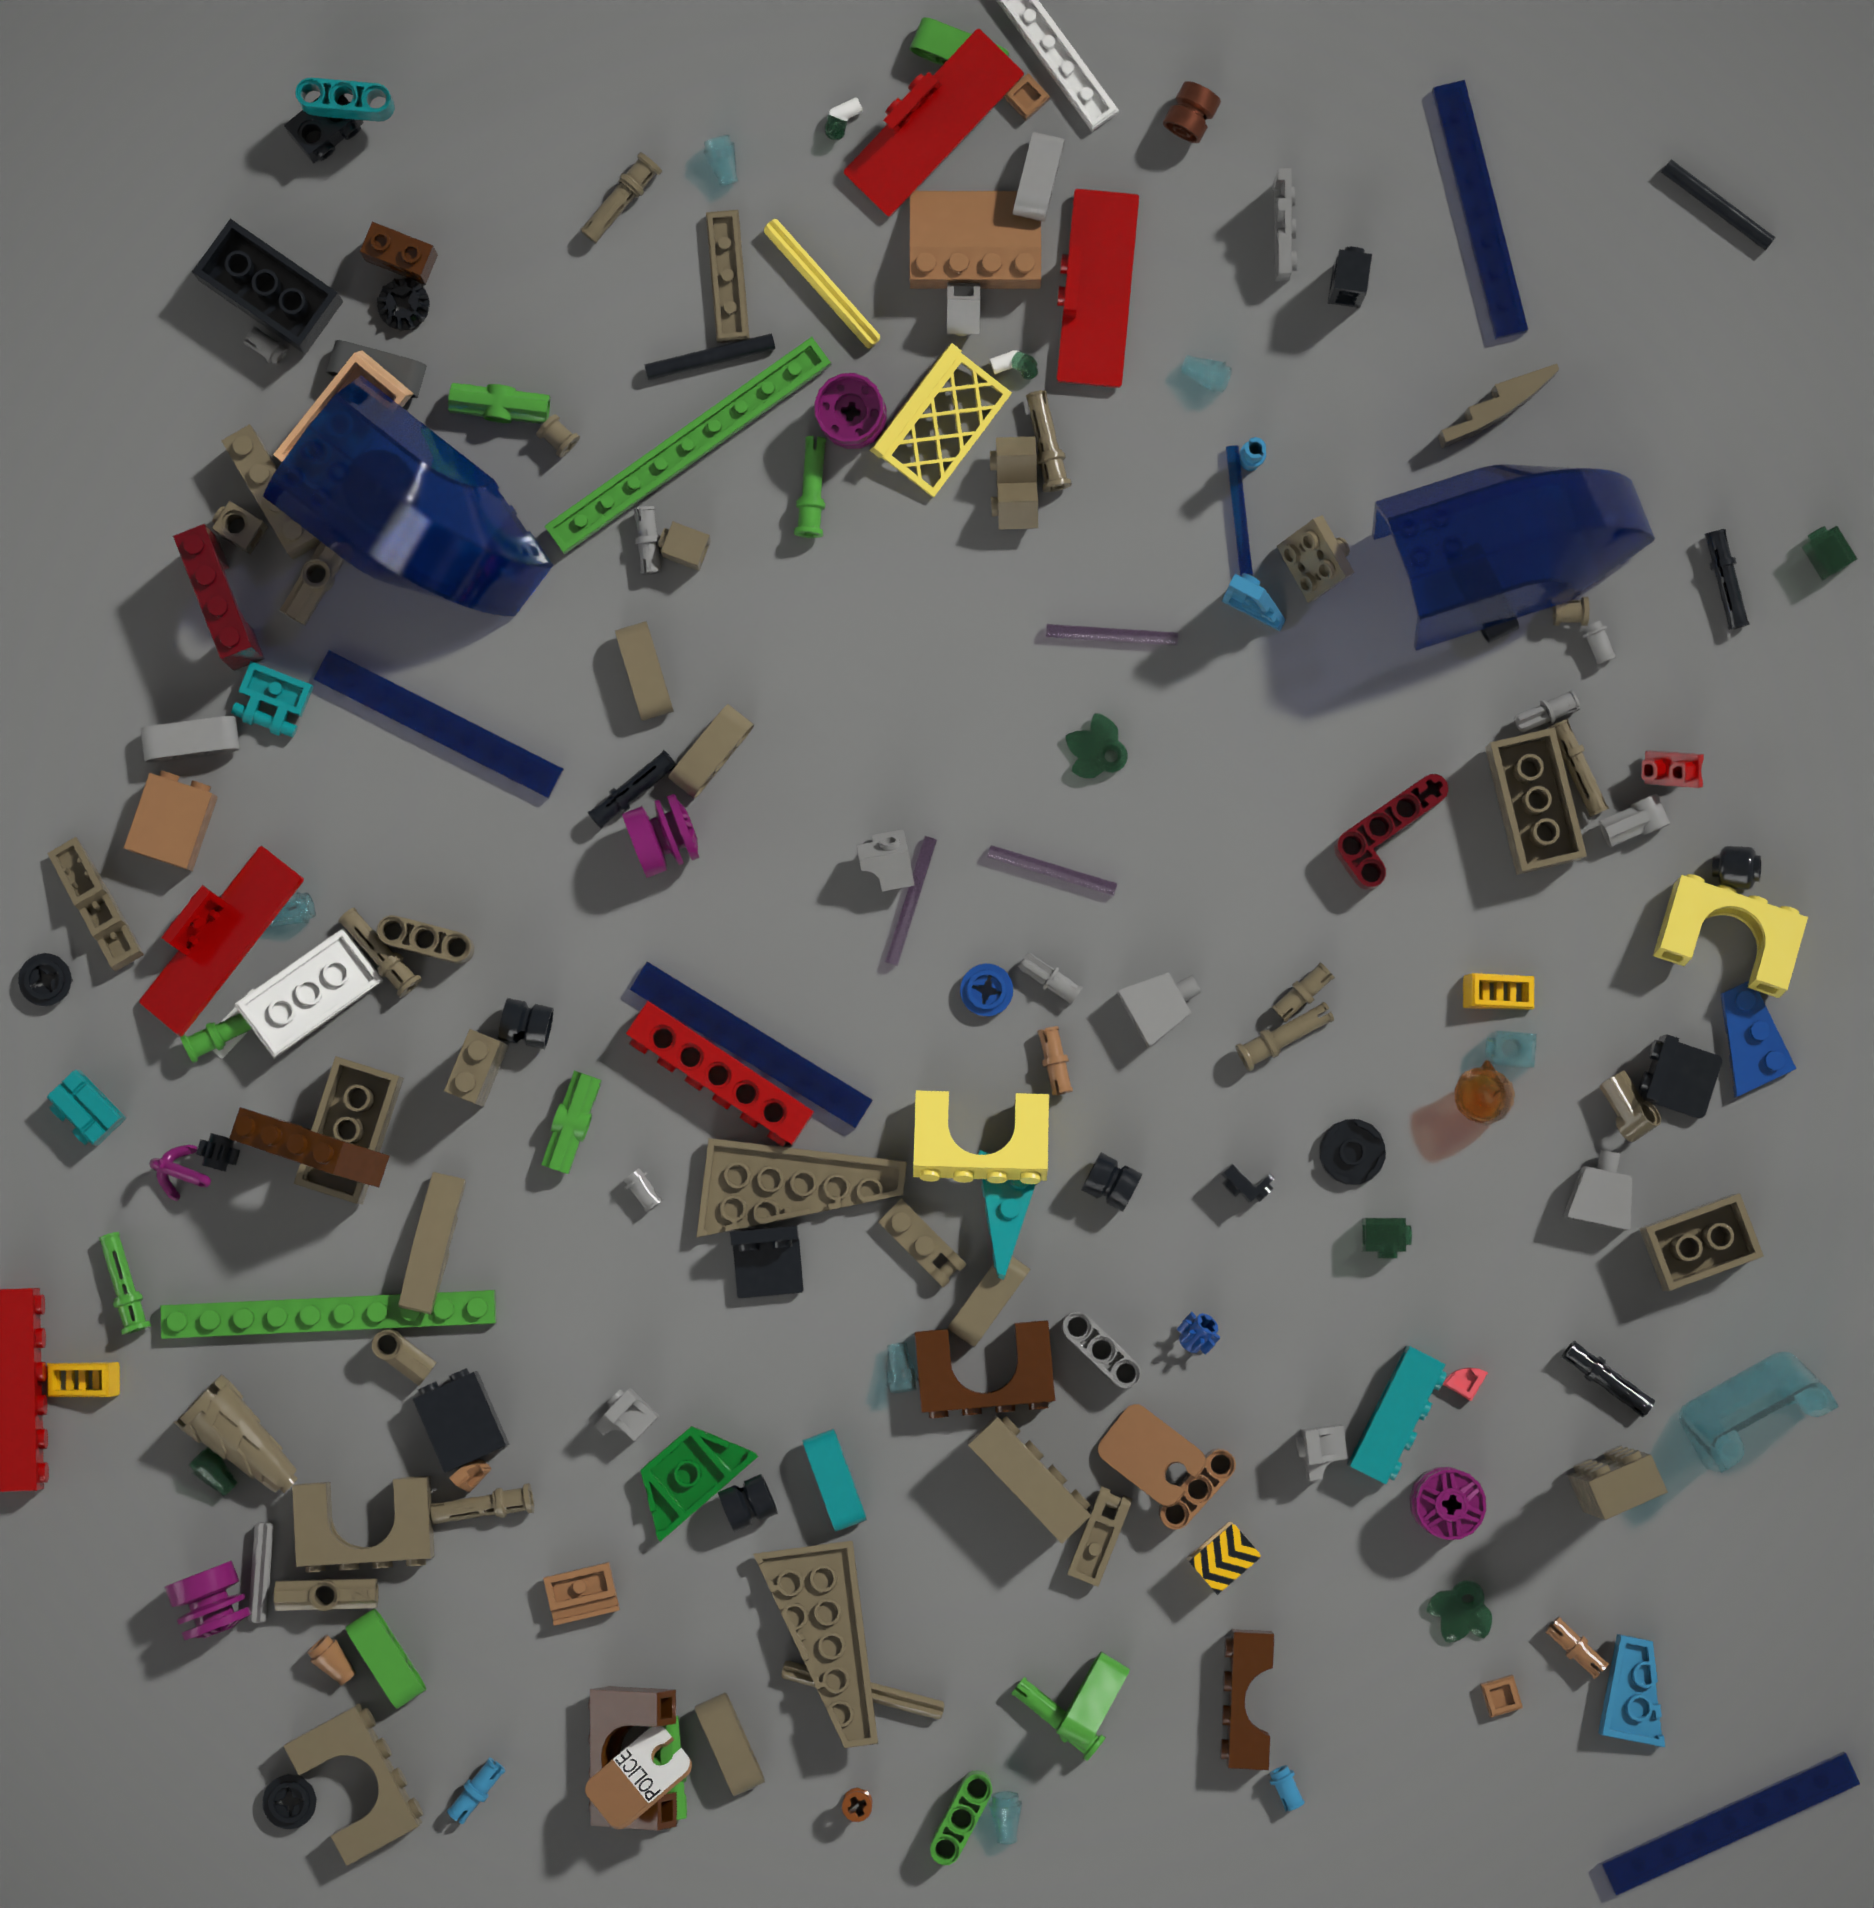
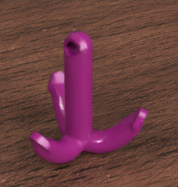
(166, 1167)

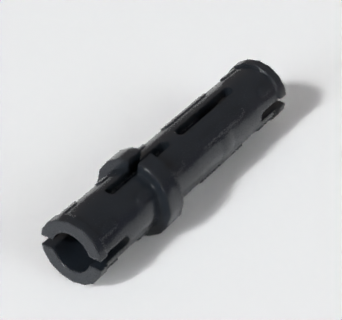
(1727, 579)
(632, 789)
(1602, 1374)

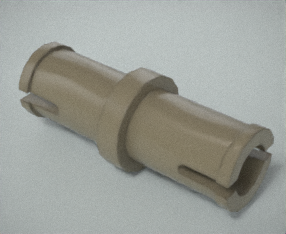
(1303, 992)

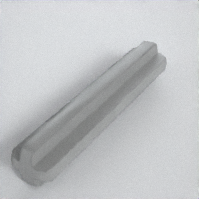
(260, 1572)

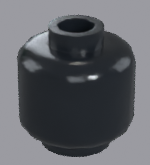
(1737, 867)

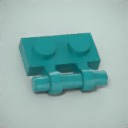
(276, 690)

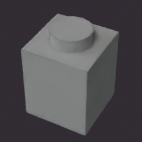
(963, 308)

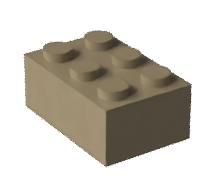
(1701, 1242)

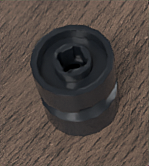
(526, 1023)
(1111, 1181)
(747, 1502)

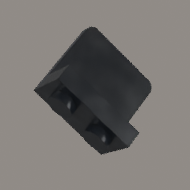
(1680, 1077)

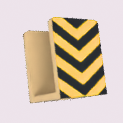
(1224, 1557)

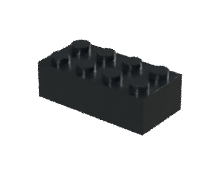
(267, 286)

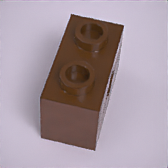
(398, 253)

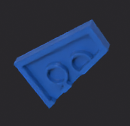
(1753, 1040)

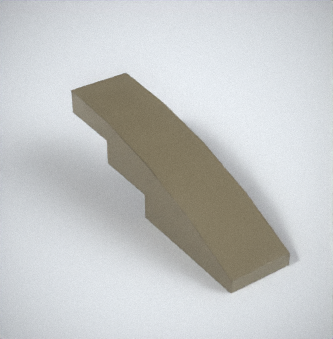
(1506, 399)
(95, 904)
(432, 1243)

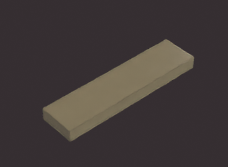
(727, 276)

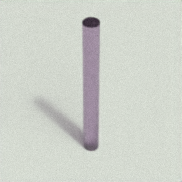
(1111, 634)
(1052, 870)
(911, 901)

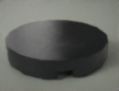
(1352, 1151)

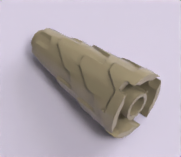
(234, 1432)

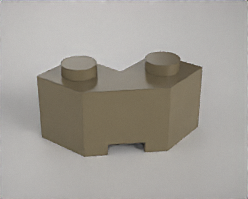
(1016, 482)

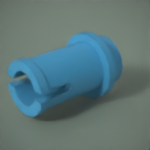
(1286, 1787)

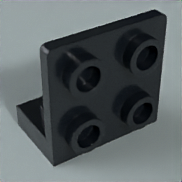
(767, 1262)

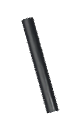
(1718, 204)
(710, 356)

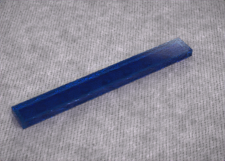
(1480, 209)
(438, 724)
(751, 1044)
(1730, 1823)

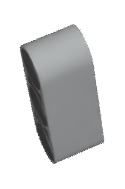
(1038, 176)
(190, 739)
(1117, 1354)

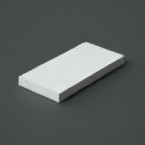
(308, 993)

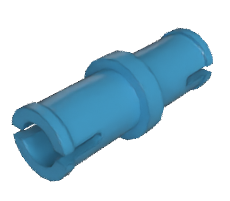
(1253, 454)
(476, 1790)

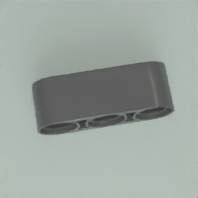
(404, 369)

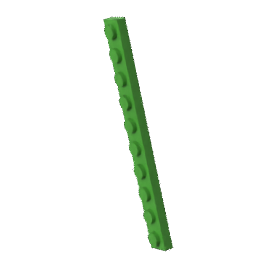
(688, 445)
(322, 1315)

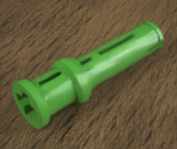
(811, 503)
(214, 1036)
(110, 1244)
(1050, 1712)

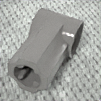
(1641, 818)

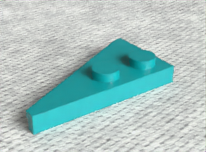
(1005, 1214)

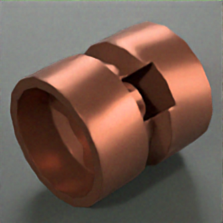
(1193, 109)

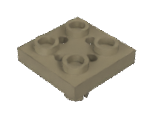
(1320, 554)

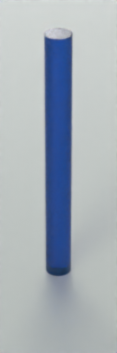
(1239, 510)

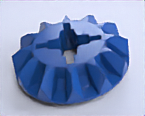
(1000, 981)

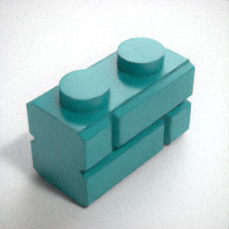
(85, 1108)

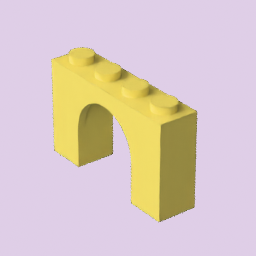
(1775, 929)
(940, 1157)

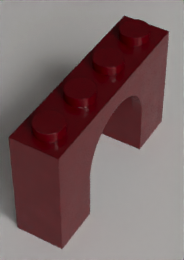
(205, 567)

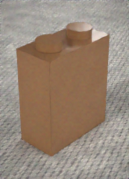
(171, 820)

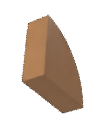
(470, 1475)

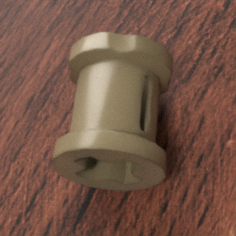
(557, 435)
(1572, 612)

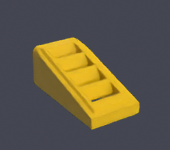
(1471, 991)
(104, 1379)

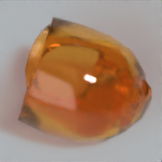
(1484, 1095)

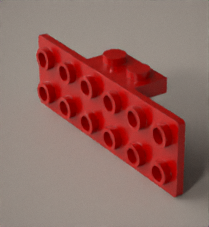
(932, 121)
(1097, 288)
(216, 936)

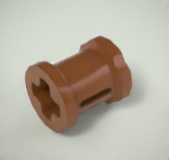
(853, 1814)

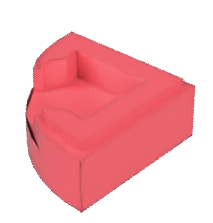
(1465, 1381)

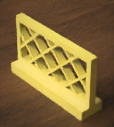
(919, 401)

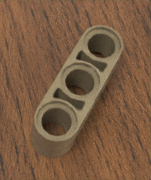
(644, 671)
(711, 751)
(409, 939)
(987, 1302)
(729, 1744)

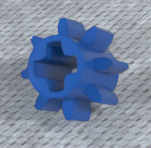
(1198, 1333)

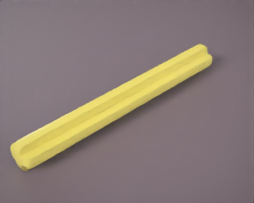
(822, 283)

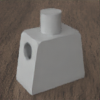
(1158, 1004)
(1602, 1195)

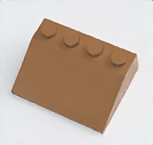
(972, 241)

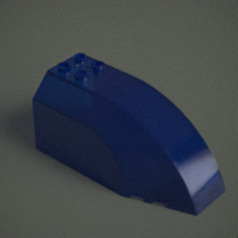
(406, 505)
(1508, 542)

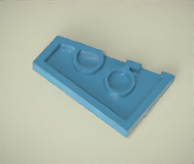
(1253, 600)
(1631, 1694)

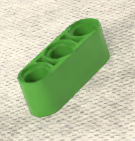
(938, 41)
(385, 1658)
(1092, 1700)
(960, 1834)

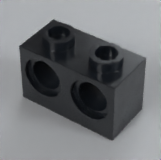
(331, 132)
(1350, 277)

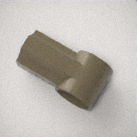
(1634, 1114)
(406, 1357)

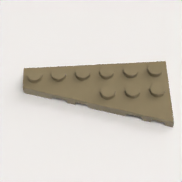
(774, 1183)
(823, 1612)

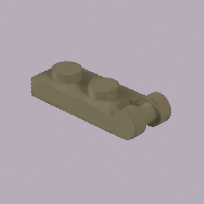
(920, 1241)
(1099, 1538)

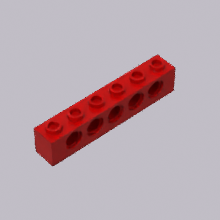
(653, 1019)

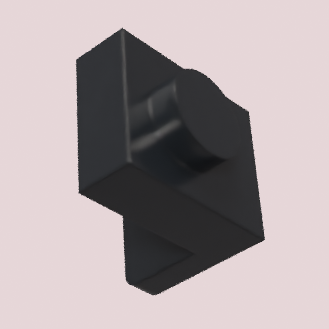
(1238, 1184)

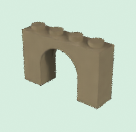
(321, 1545)
(353, 1736)

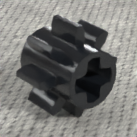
(218, 1152)

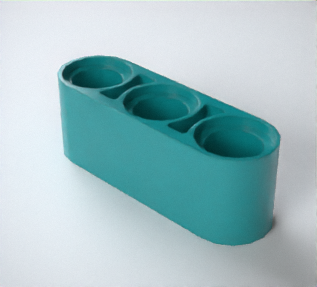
(357, 109)
(834, 1480)

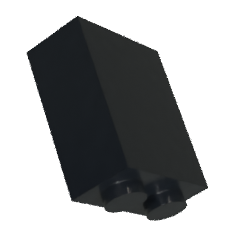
(460, 1419)

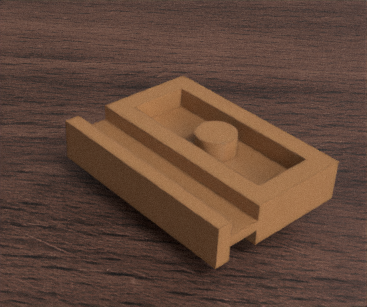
(581, 1593)

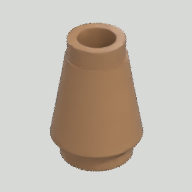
(331, 1659)

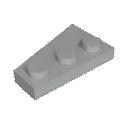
(1284, 224)

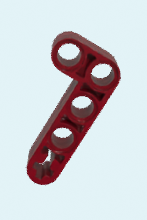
(1393, 822)

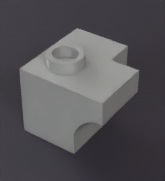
(887, 859)
(627, 1414)
(1320, 1448)

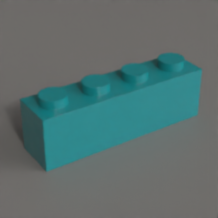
(1397, 1414)

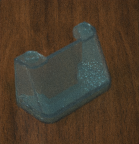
(1744, 1399)

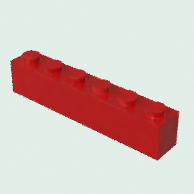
(21, 1391)

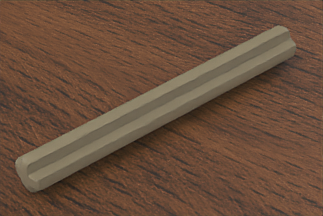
(881, 1694)

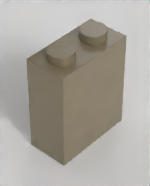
(476, 1067)

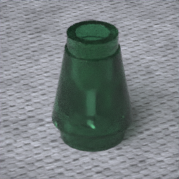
(213, 1471)

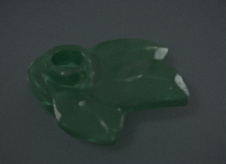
(1092, 746)
(1459, 1616)

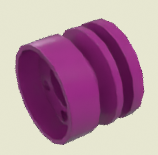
(838, 397)
(661, 835)
(1437, 1486)
(208, 1601)

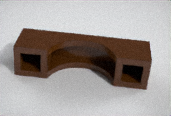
(1249, 1655)

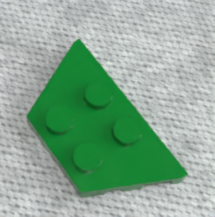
(689, 1475)

